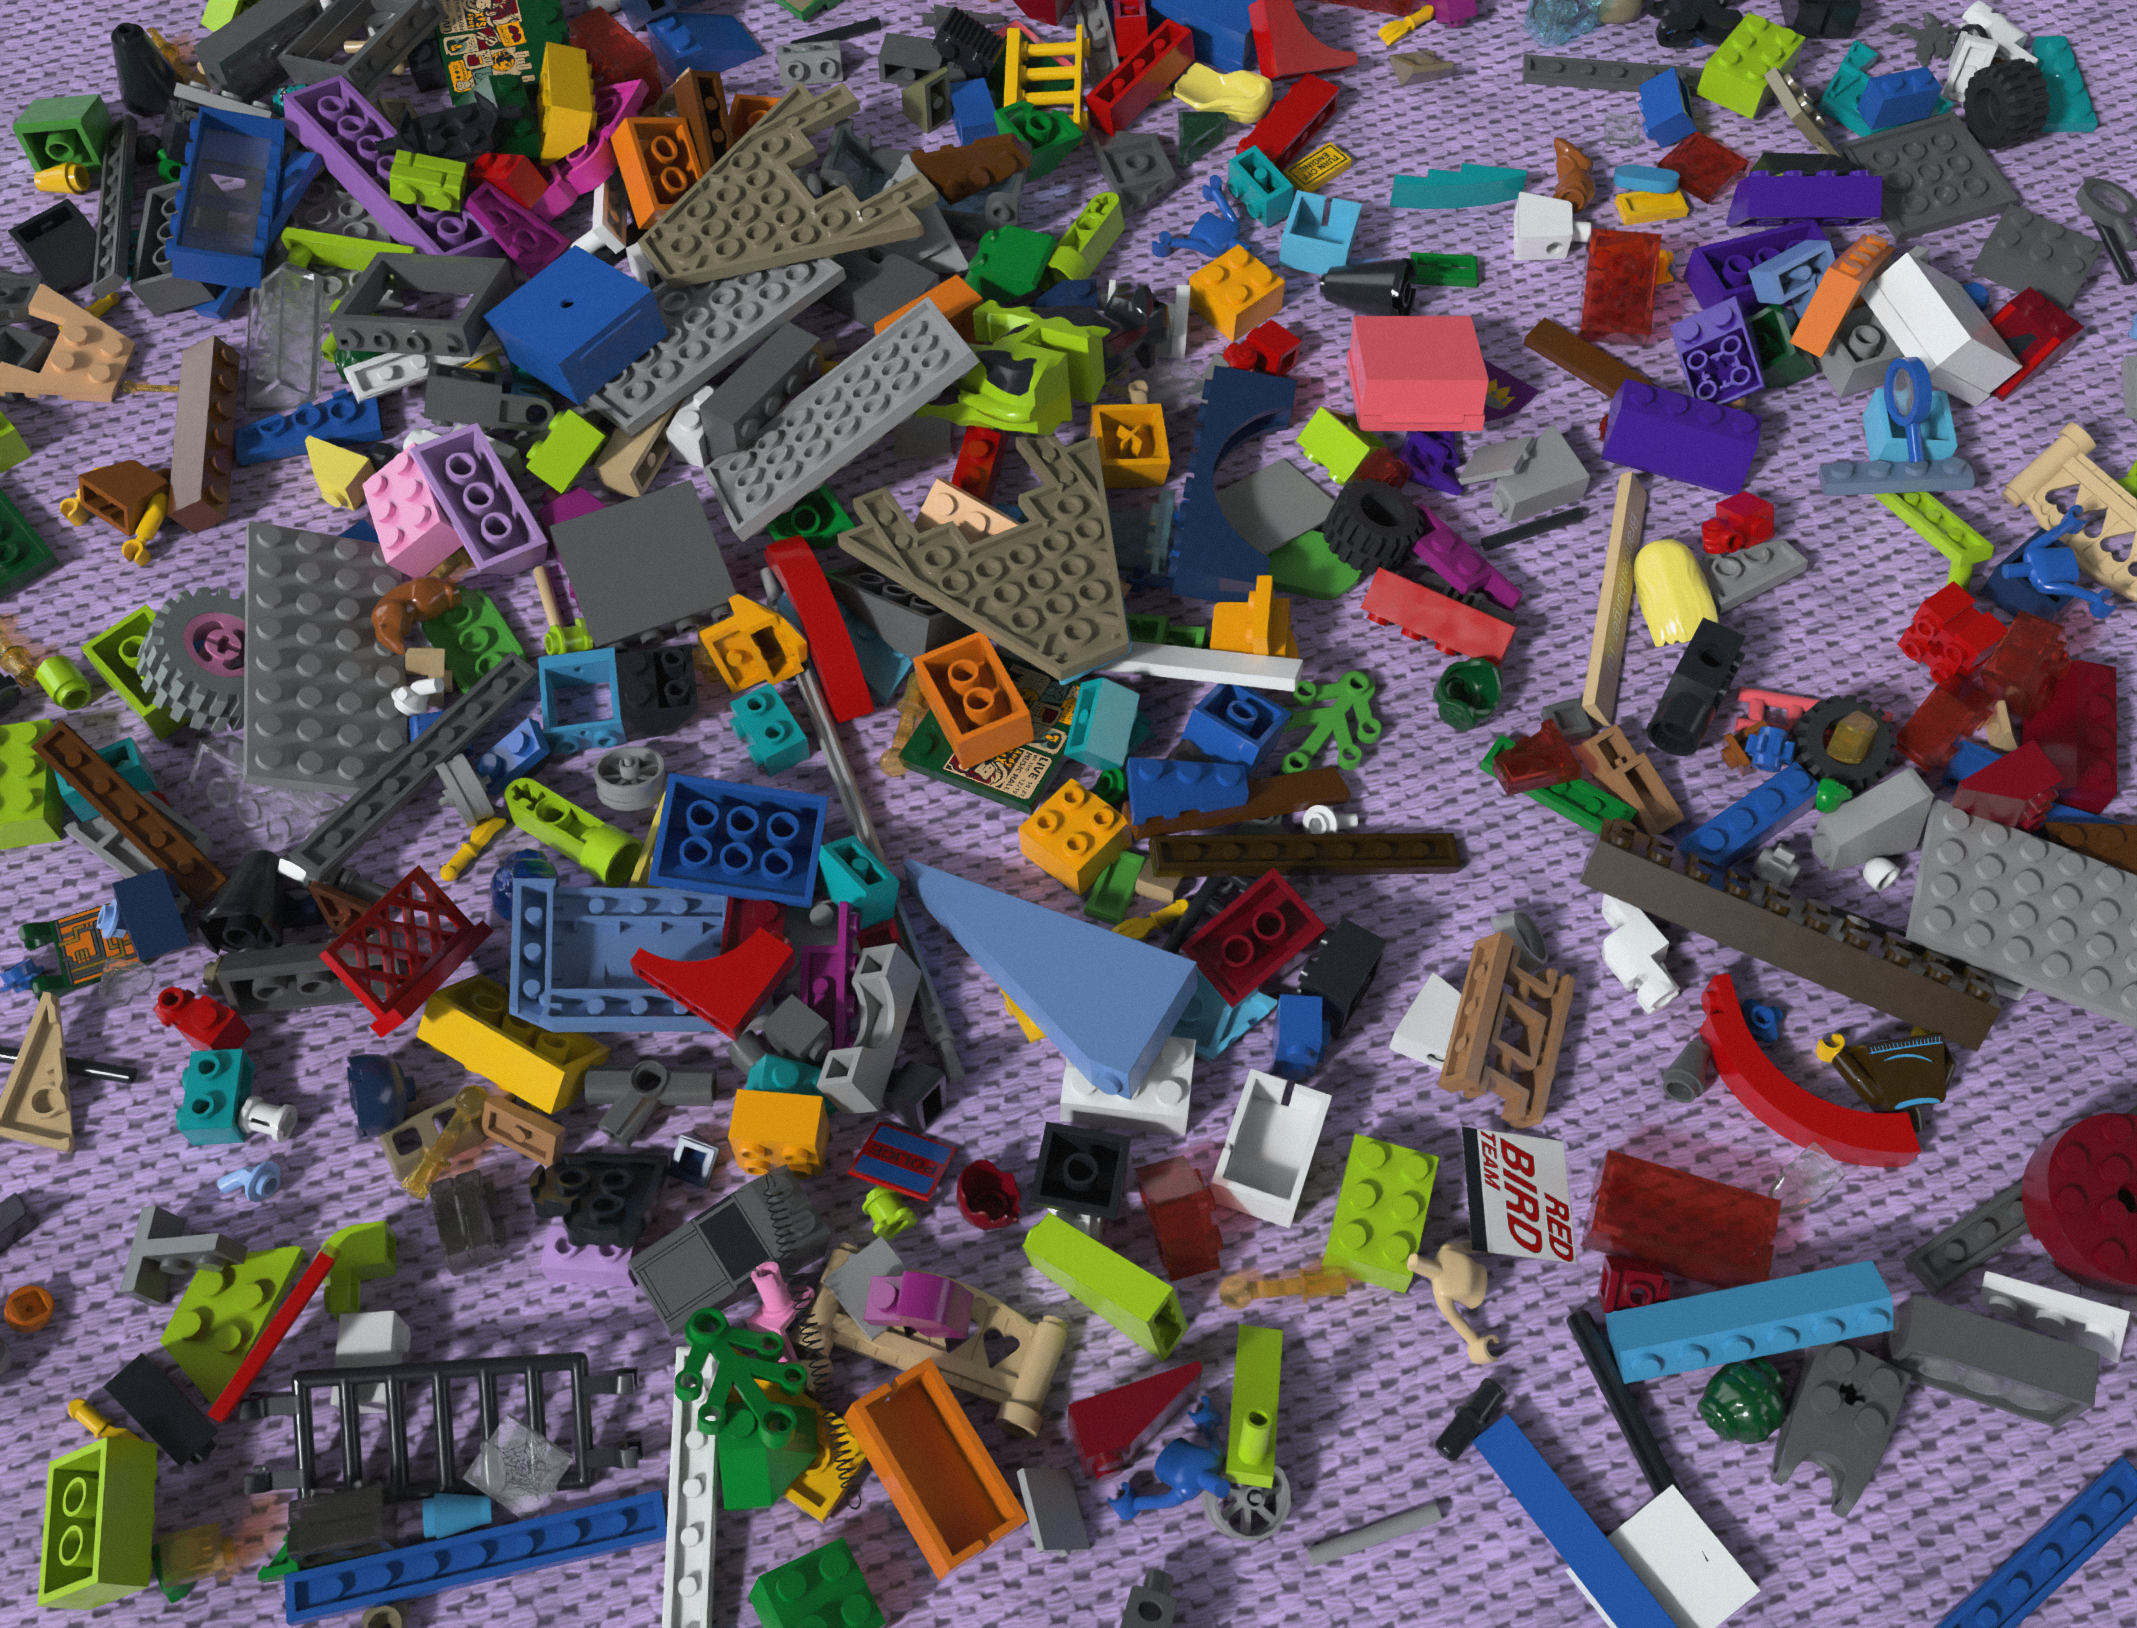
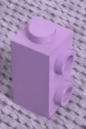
(587, 1263)

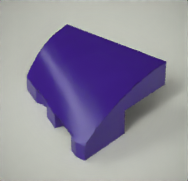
(1432, 460)

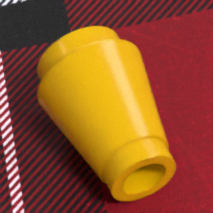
(63, 178)

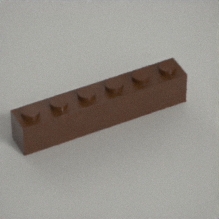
(204, 435)

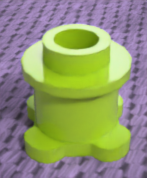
(568, 639)
(888, 1212)

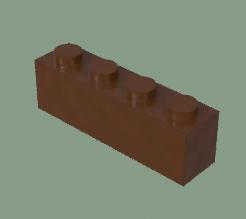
(703, 104)

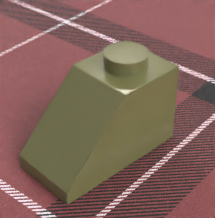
(928, 100)

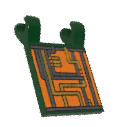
(78, 948)

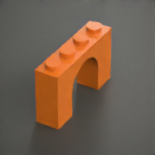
(1841, 293)

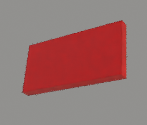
(274, 1333)

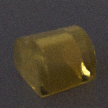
(1852, 738)

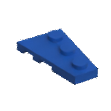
(1177, 786)

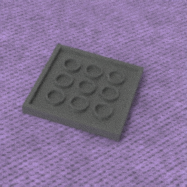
(1930, 175)

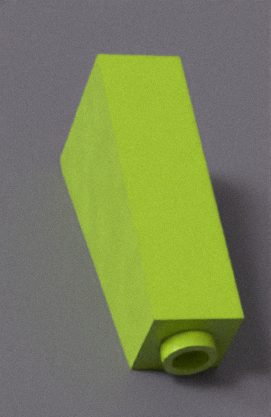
(1108, 1285)

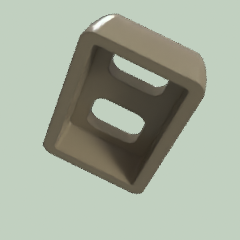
(424, 1122)

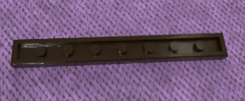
(1303, 854)

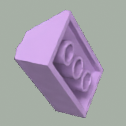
(481, 502)

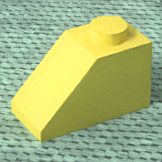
(339, 473)

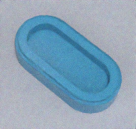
(1646, 179)

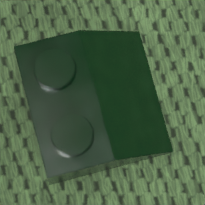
(1780, 360)

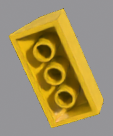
(564, 102)
(523, 1059)

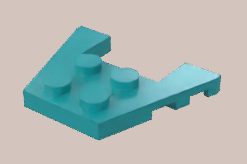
(1847, 88)

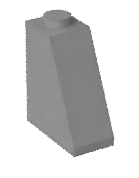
(1544, 480)
(1875, 823)

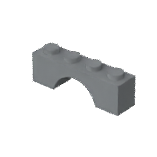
(885, 989)

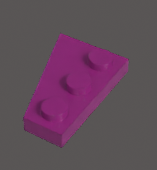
(517, 230)

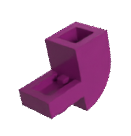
(921, 1301)

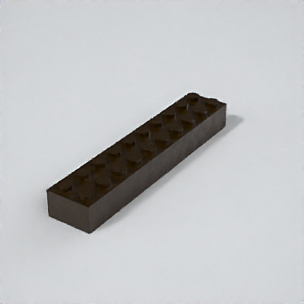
(1792, 933)

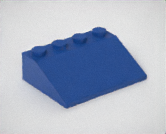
(739, 840)

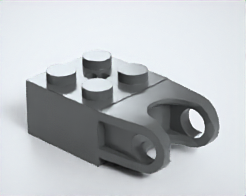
(483, 398)
(1828, 1430)

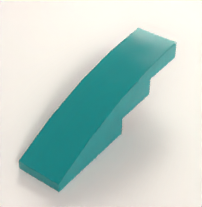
(1451, 190)

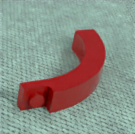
(822, 625)
(1785, 1106)

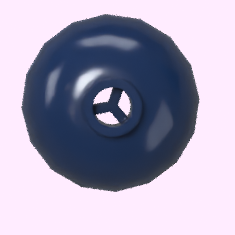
(378, 1093)

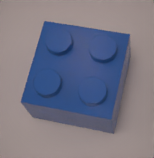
(1236, 726)

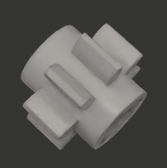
(1776, 866)

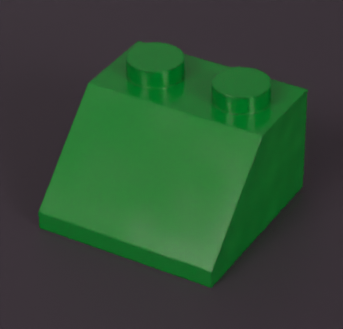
(1009, 263)

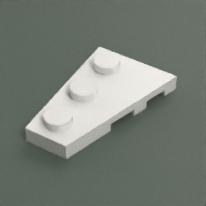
(2058, 1313)

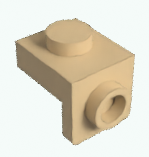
(430, 663)

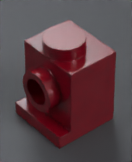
(1624, 1275)

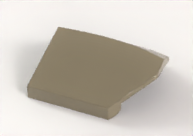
(1420, 67)

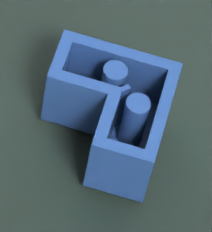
(1793, 274)

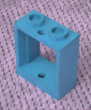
(562, 672)

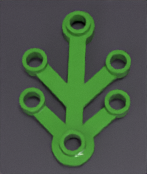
(1332, 720)

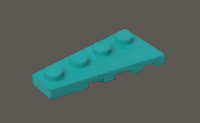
(2069, 100)

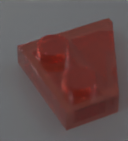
(1536, 762)

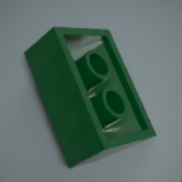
(520, 134)

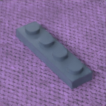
(1896, 477)

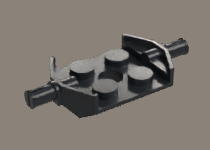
(475, 123)

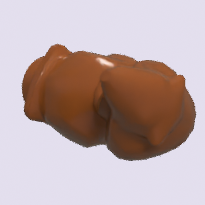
(1573, 175)
(410, 603)

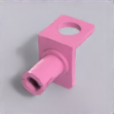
(777, 1307)

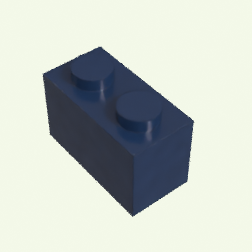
(152, 914)

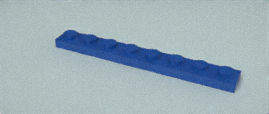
(475, 1558)

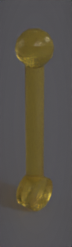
(131, 387)

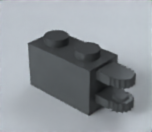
(909, 58)

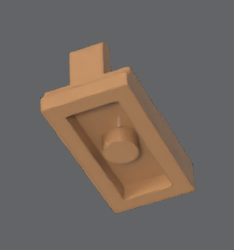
(523, 1129)

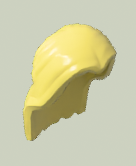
(1238, 94)
(1672, 591)

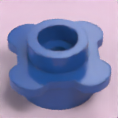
(20, 975)
(1770, 1016)

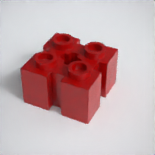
(1953, 633)

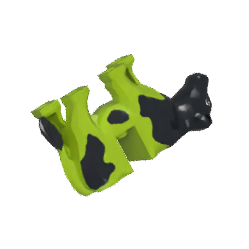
(1049, 358)

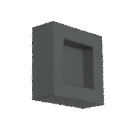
(1569, 719)

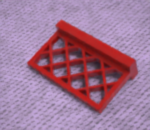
(423, 978)

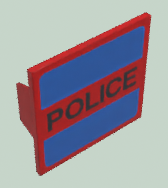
(902, 1161)

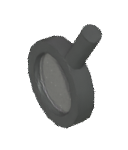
(2110, 207)

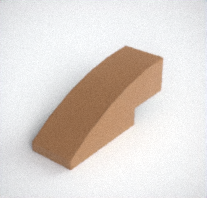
(1630, 780)

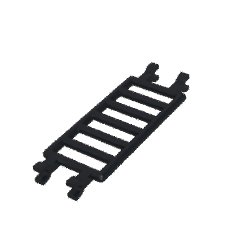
(299, 1403)

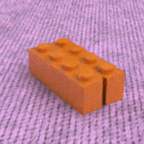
(935, 1468)

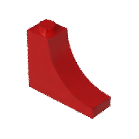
(1288, 48)
(724, 988)

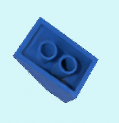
(700, 42)

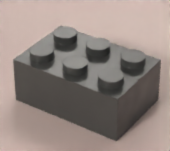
(2037, 255)

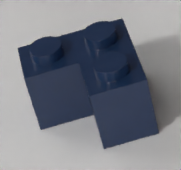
(2019, 593)

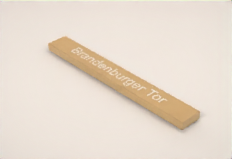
(1614, 600)

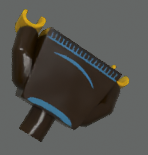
(1895, 1072)

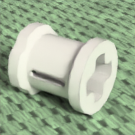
(267, 1118)

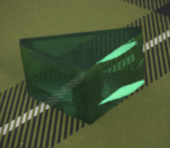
(1199, 134)

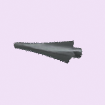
(941, 12)

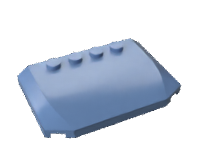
(577, 949)

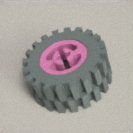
(190, 682)

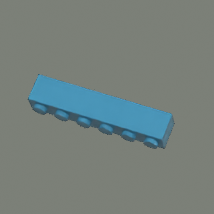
(1750, 1321)

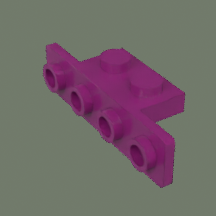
(1462, 564)
(828, 977)

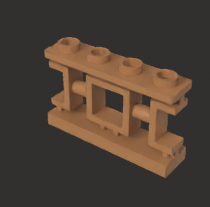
(1480, 1024)

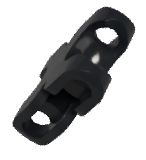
(1692, 19)

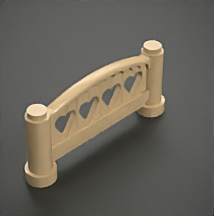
(2066, 466)
(1015, 1383)

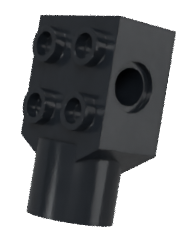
(1696, 689)

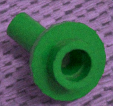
(168, 169)
(1112, 786)

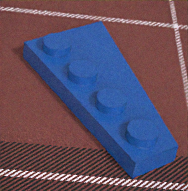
(333, 421)

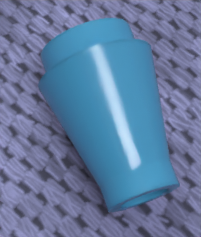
(454, 1513)

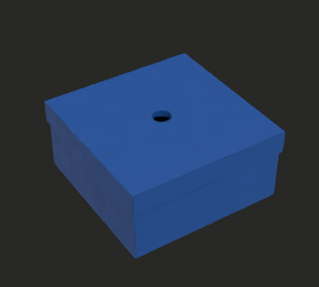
(1218, 27)
(577, 324)

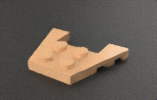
(84, 360)

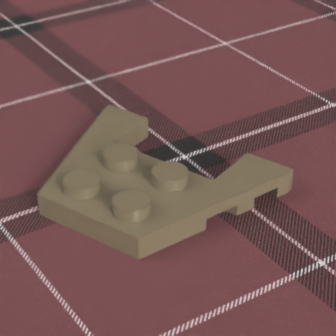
(1800, 110)

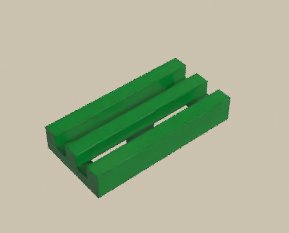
(1443, 274)

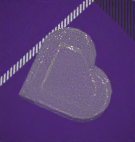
(123, 981)

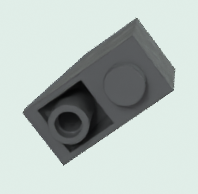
(799, 1033)

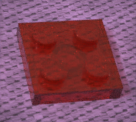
(1704, 166)

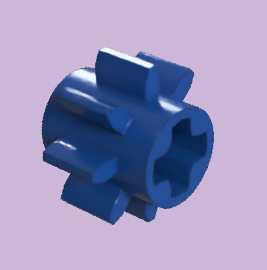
(1770, 749)

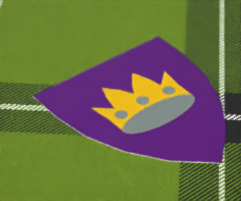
(1505, 393)

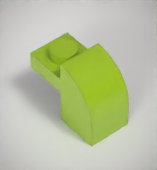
(366, 1254)

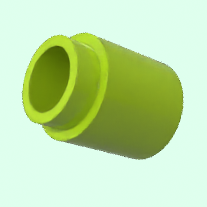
(64, 682)

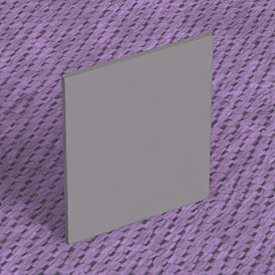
(1274, 506)

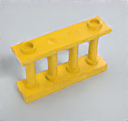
(1018, 74)

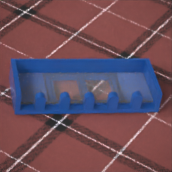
(226, 198)

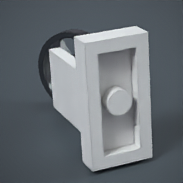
(1968, 56)

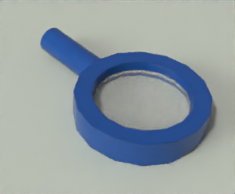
(1909, 400)

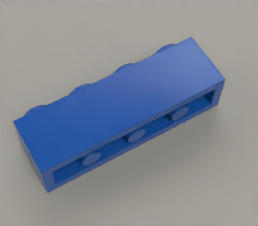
(1755, 817)

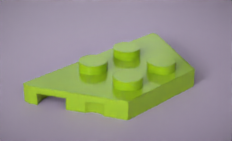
(227, 1315)

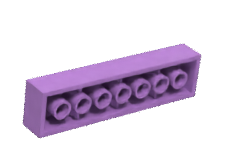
(343, 130)

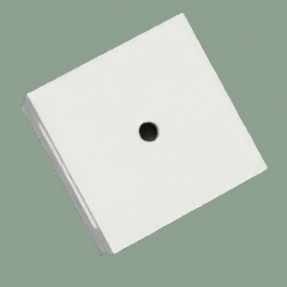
(1942, 327)

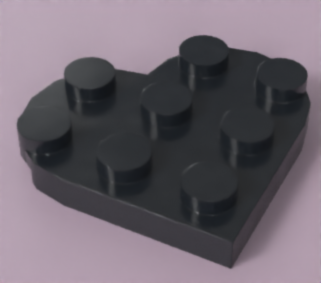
(600, 1195)

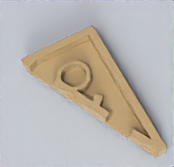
(37, 1095)

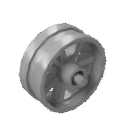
(627, 779)
(464, 790)
(1250, 1498)

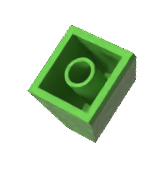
(64, 131)

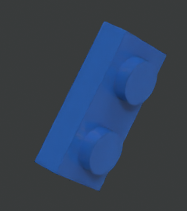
(513, 756)

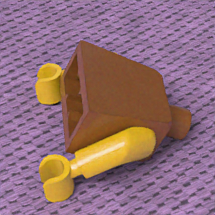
(126, 498)

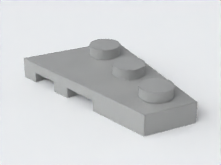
(1751, 572)

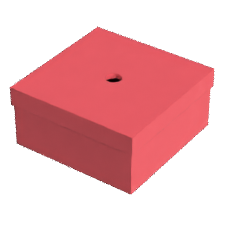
(1417, 373)

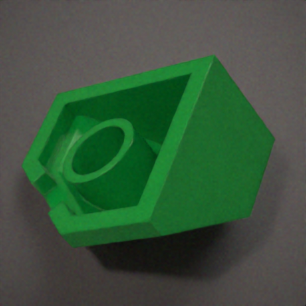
(1051, 134)
(814, 516)
(750, 1470)

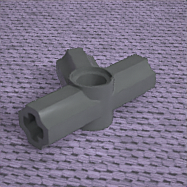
(635, 1107)

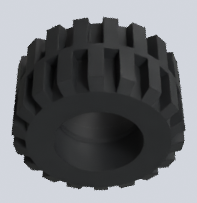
(2006, 103)
(1373, 526)
(1811, 753)

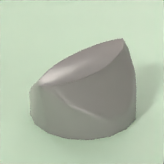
(1526, 936)

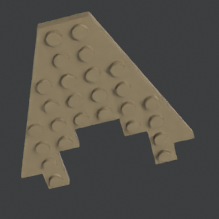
(760, 216)
(1034, 588)

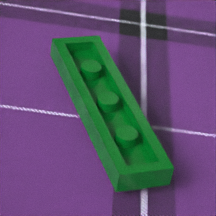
(1573, 799)

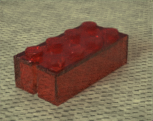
(1680, 1222)

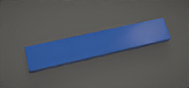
(293, 183)
(1569, 1528)
(2052, 1553)

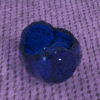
(519, 864)

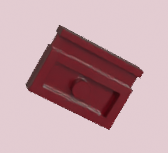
(745, 917)

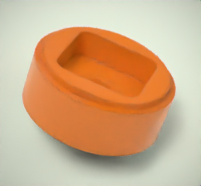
(29, 1309)

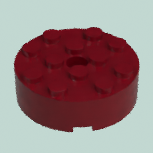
(2084, 1201)

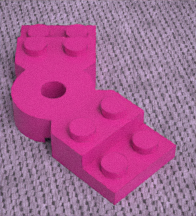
(594, 161)

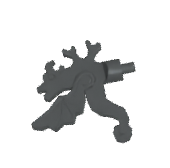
(1927, 37)

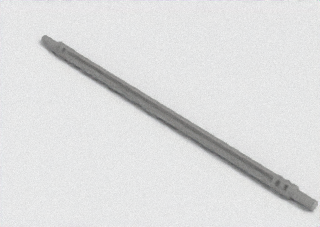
(926, 996)

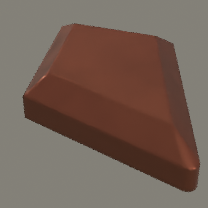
(339, 907)

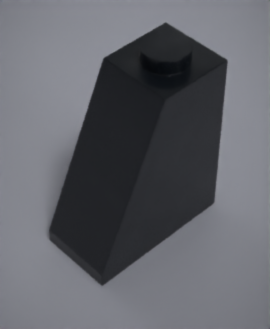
(163, 1410)

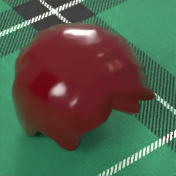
(988, 1196)

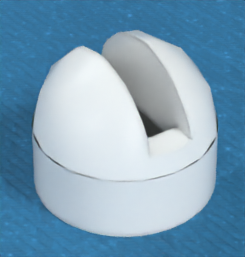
(1880, 873)

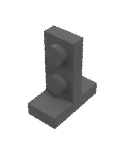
(163, 1251)

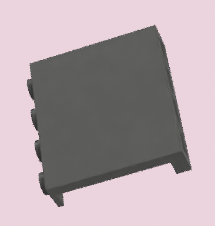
(645, 568)

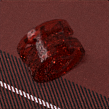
(1384, 467)

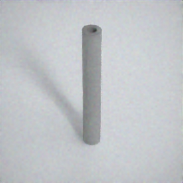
(1374, 1534)

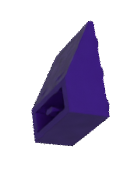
(1719, 353)

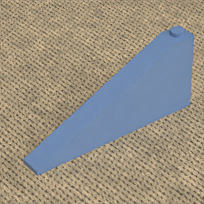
(1083, 986)

